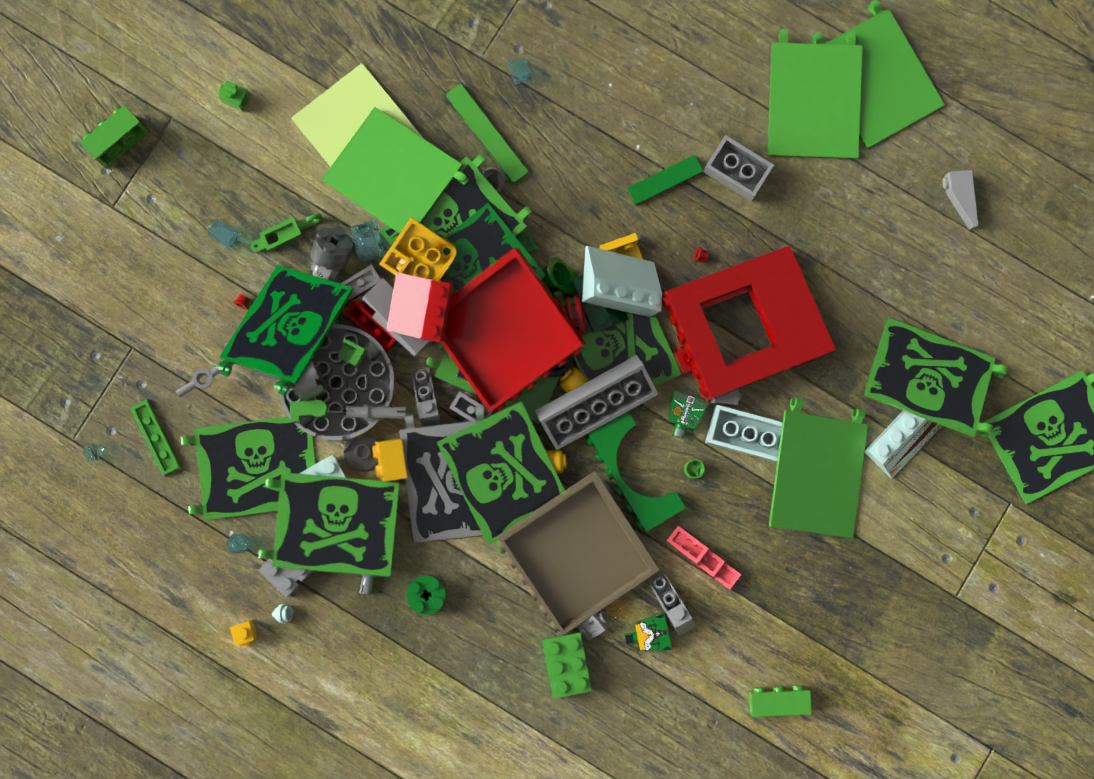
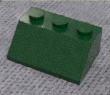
(598, 316)

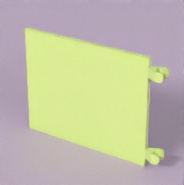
(341, 110)

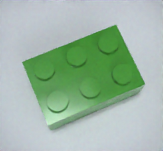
(114, 136)
(566, 664)

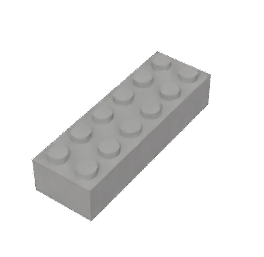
(596, 402)

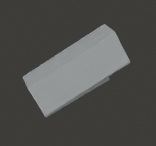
(380, 299)

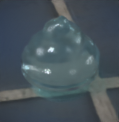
(92, 451)

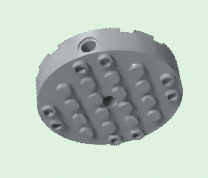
(368, 385)

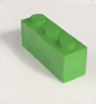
(780, 701)

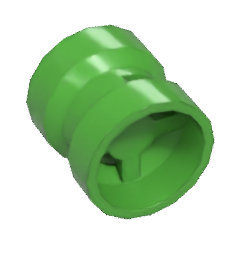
(697, 469)

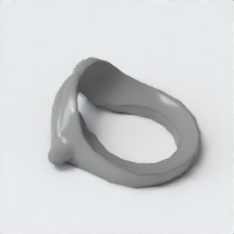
(502, 177)

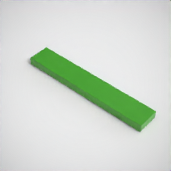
(487, 134)

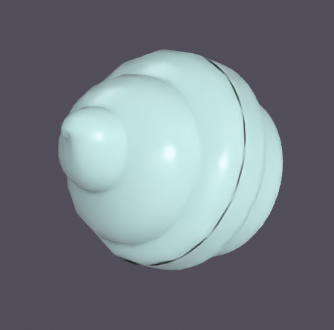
(283, 613)

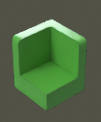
(352, 353)

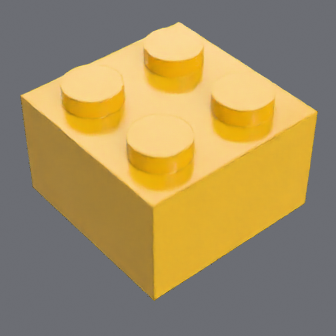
(390, 459)

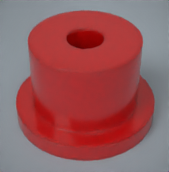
(701, 255)
(241, 301)

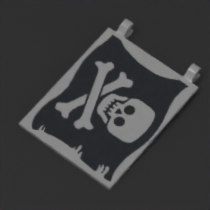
(434, 496)

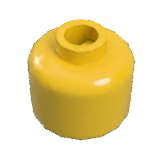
(572, 379)
(558, 460)

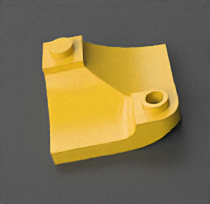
(419, 252)

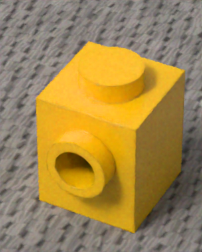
(244, 633)

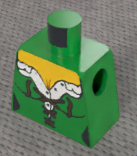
(650, 634)

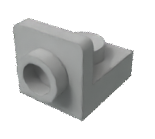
(594, 625)

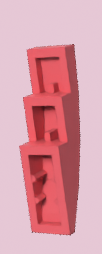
(704, 558)

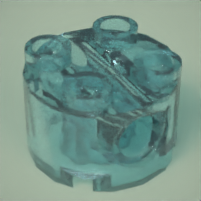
(367, 240)

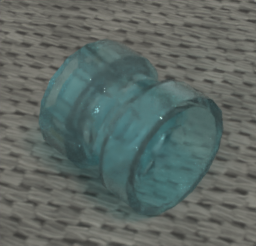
(236, 546)

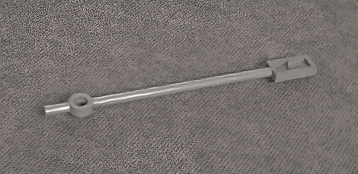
(360, 282)

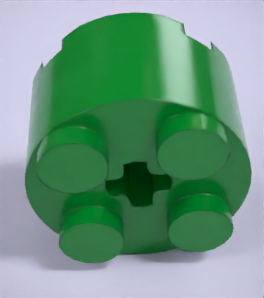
(417, 588)

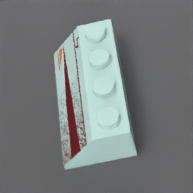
(900, 442)

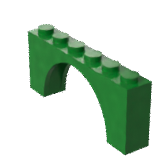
(648, 510)

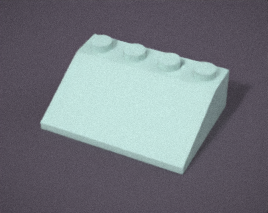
(621, 282)

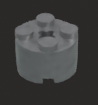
(332, 248)
(311, 383)

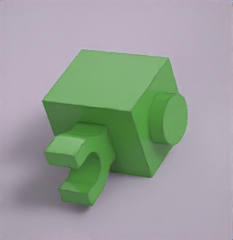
(234, 95)

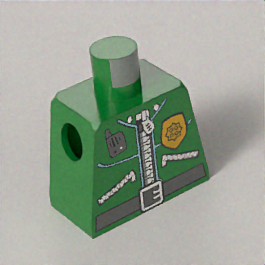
(685, 412)

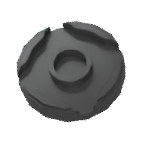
(360, 457)

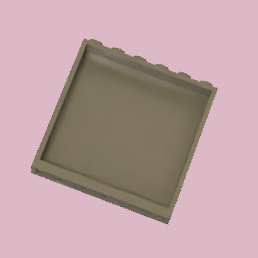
(577, 553)

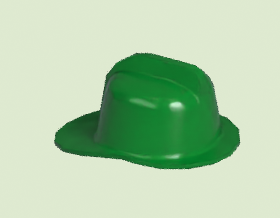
(559, 276)

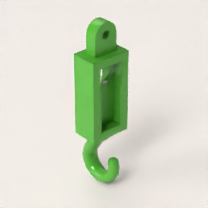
(286, 231)

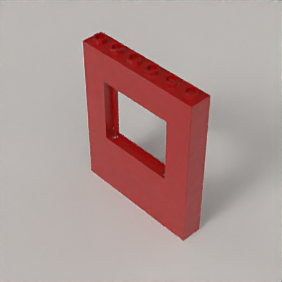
(783, 308)

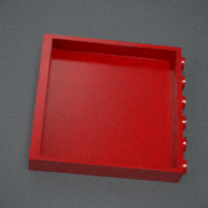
(508, 331)

